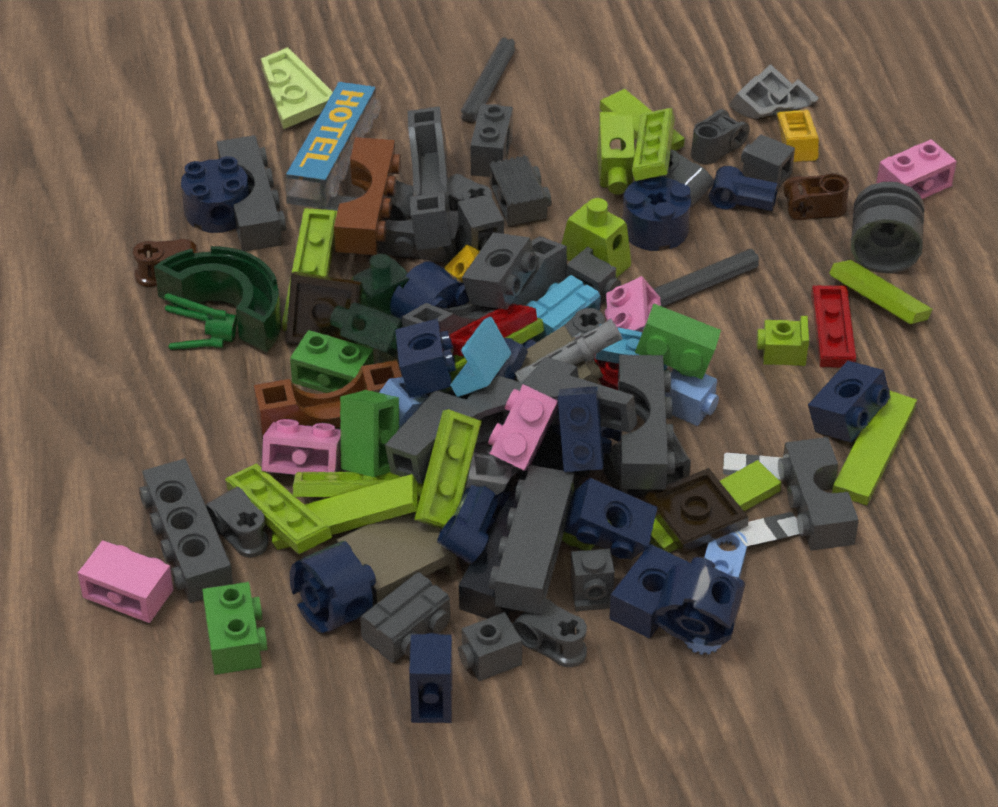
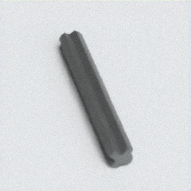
(488, 79)
(707, 277)

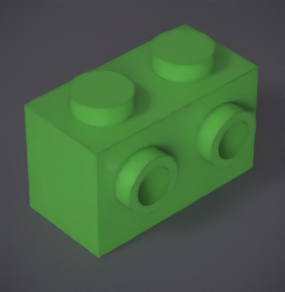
(680, 339)
(327, 362)
(367, 431)
(233, 629)

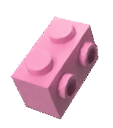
(921, 167)
(631, 304)
(524, 427)
(301, 448)
(126, 581)

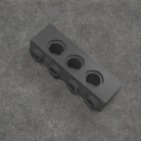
(186, 529)

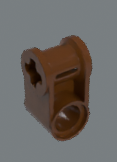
(819, 196)
(158, 252)

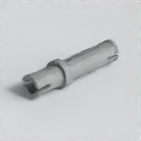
(581, 348)

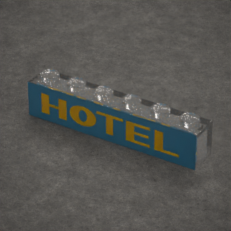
(328, 148)

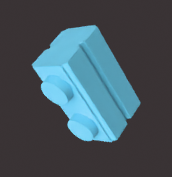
(562, 303)

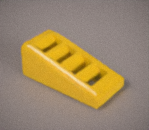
(799, 132)

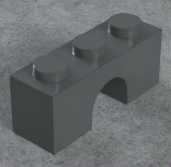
(822, 516)

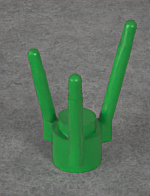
(218, 323)

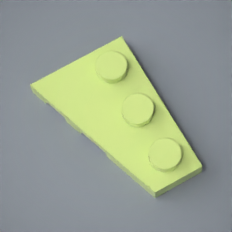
(294, 87)

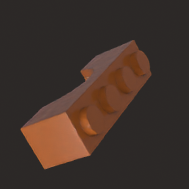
(361, 221)
(285, 401)

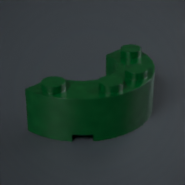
(228, 277)

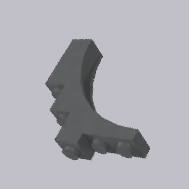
(413, 443)

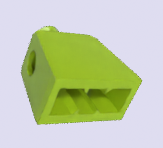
(615, 164)
(601, 231)

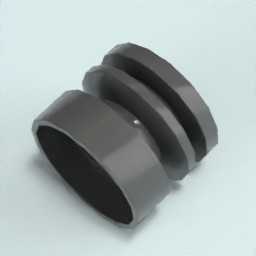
(887, 227)

